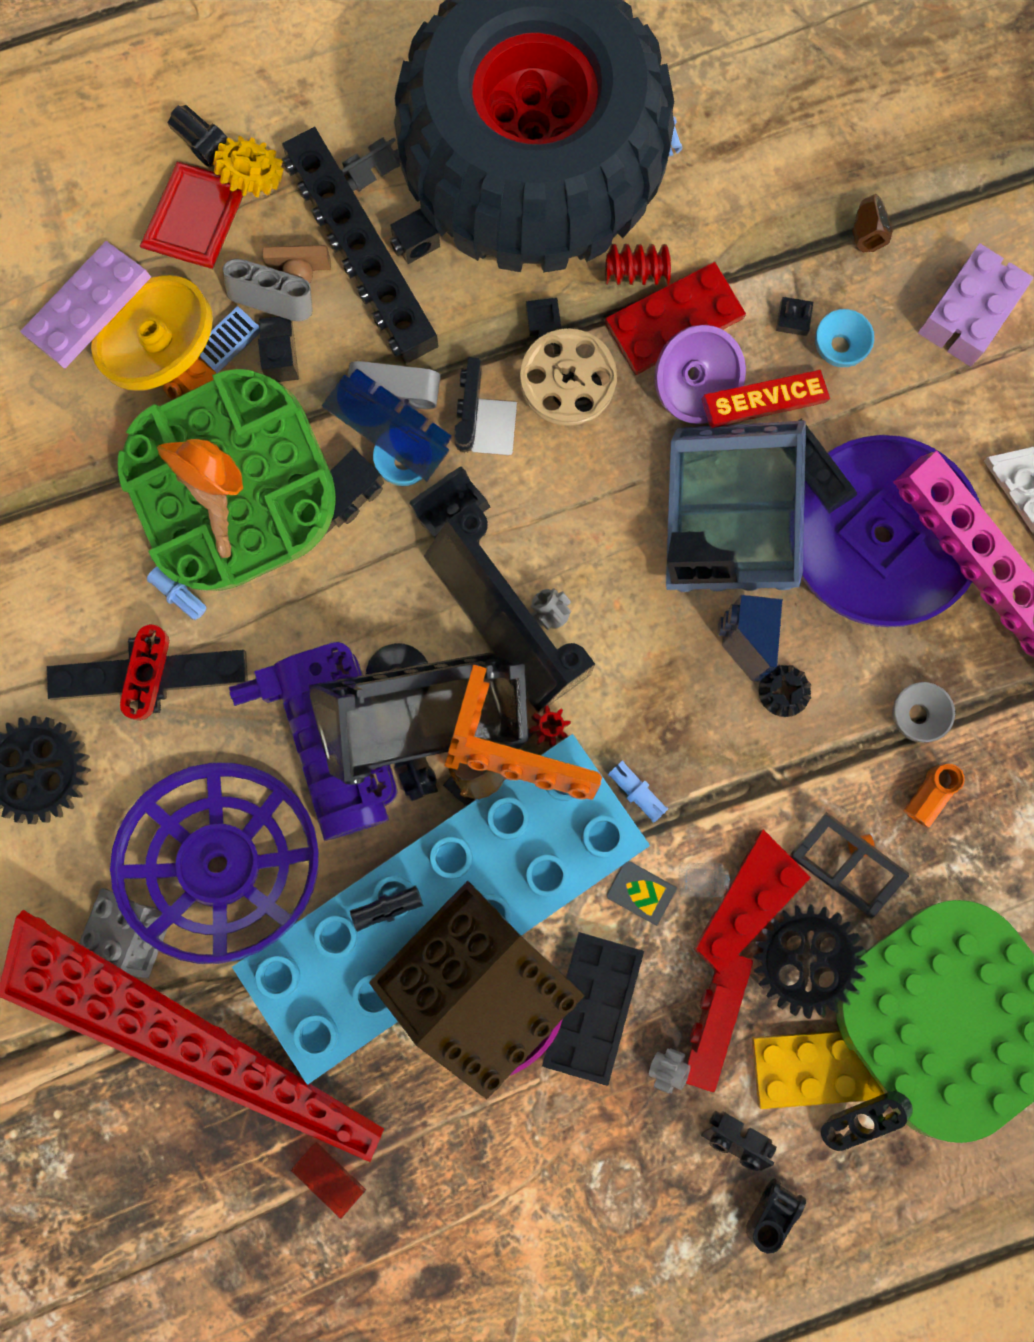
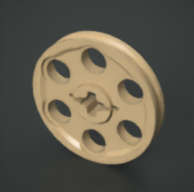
(568, 392)

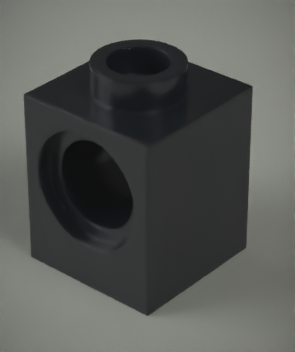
(414, 236)

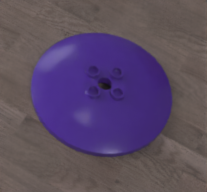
(873, 579)

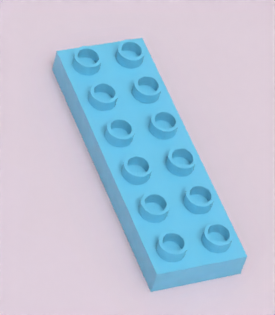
(517, 847)

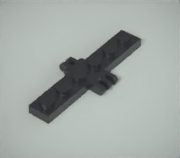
(179, 672)

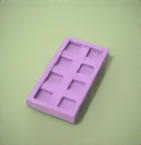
(85, 304)

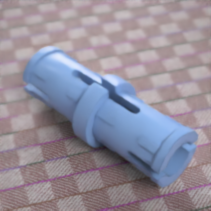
(638, 791)

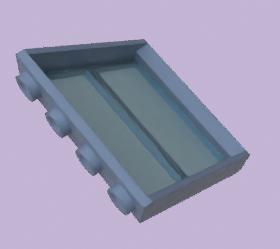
(745, 495)

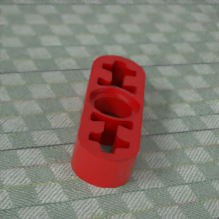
(130, 694)

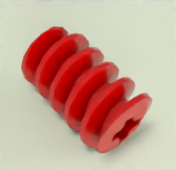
(638, 264)

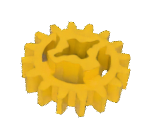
(248, 166)

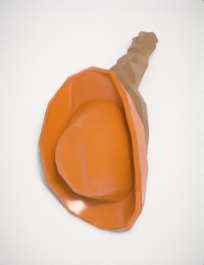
(209, 478)

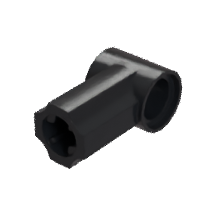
(197, 133)

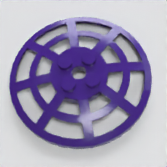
(203, 846)

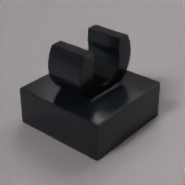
(794, 316)

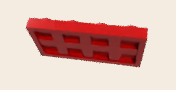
(691, 301)

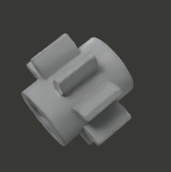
(551, 608)
(669, 1070)

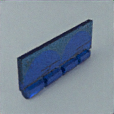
(393, 432)

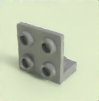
(115, 940)

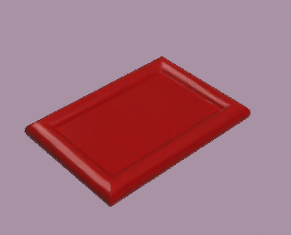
(192, 216)

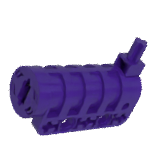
(338, 806)

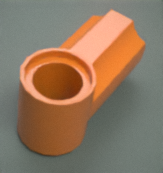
(931, 796)

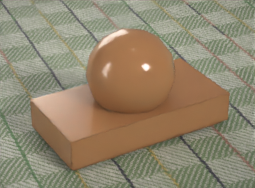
(298, 260)

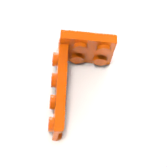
(509, 761)

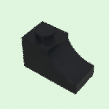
(278, 349)
(696, 561)

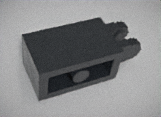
(354, 484)

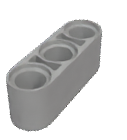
(268, 289)
(412, 385)

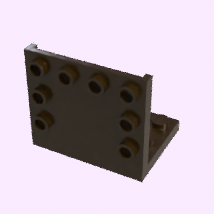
(474, 992)

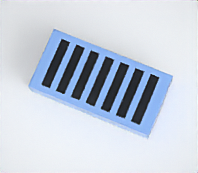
(229, 339)

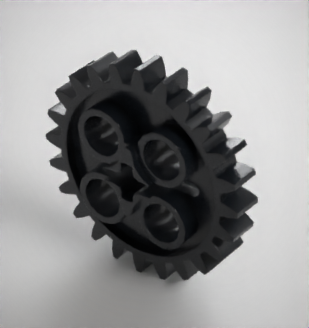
(39, 798)
(841, 961)

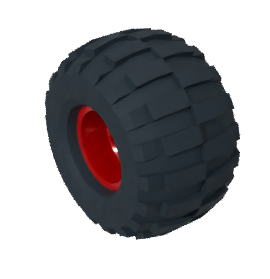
(538, 182)

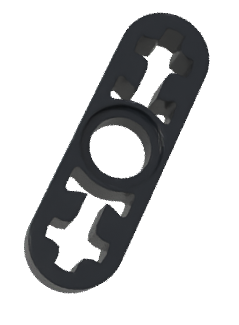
(874, 1109)

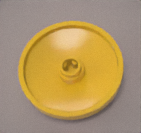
(154, 334)

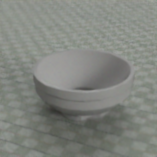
(938, 707)

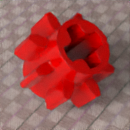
(554, 719)

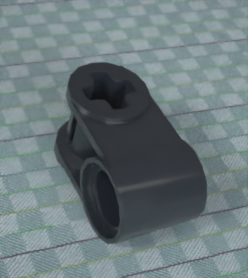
(776, 1214)

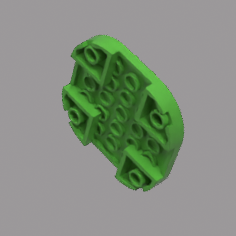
(284, 475)
(948, 1019)

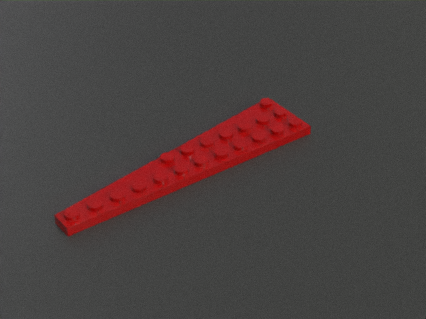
(102, 1001)

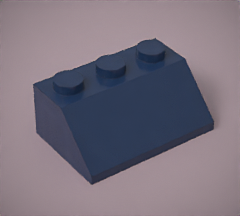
(752, 634)

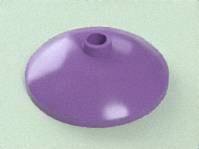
(716, 365)

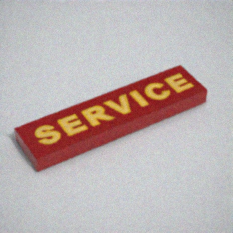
(765, 398)

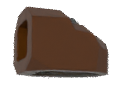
(872, 225)

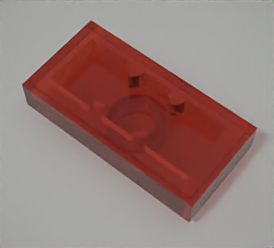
(328, 1180)

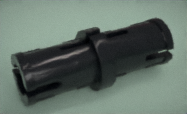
(386, 908)

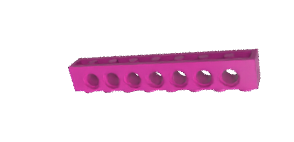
(972, 524)

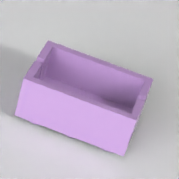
(976, 304)

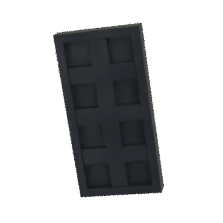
(593, 1029)

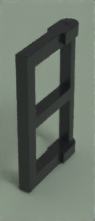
(863, 847)

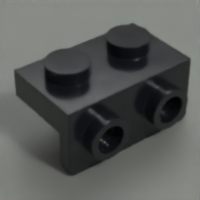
(445, 500)

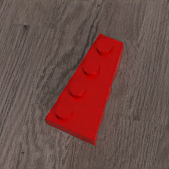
(753, 899)

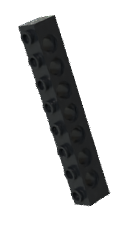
(309, 152)

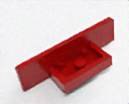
(717, 1021)

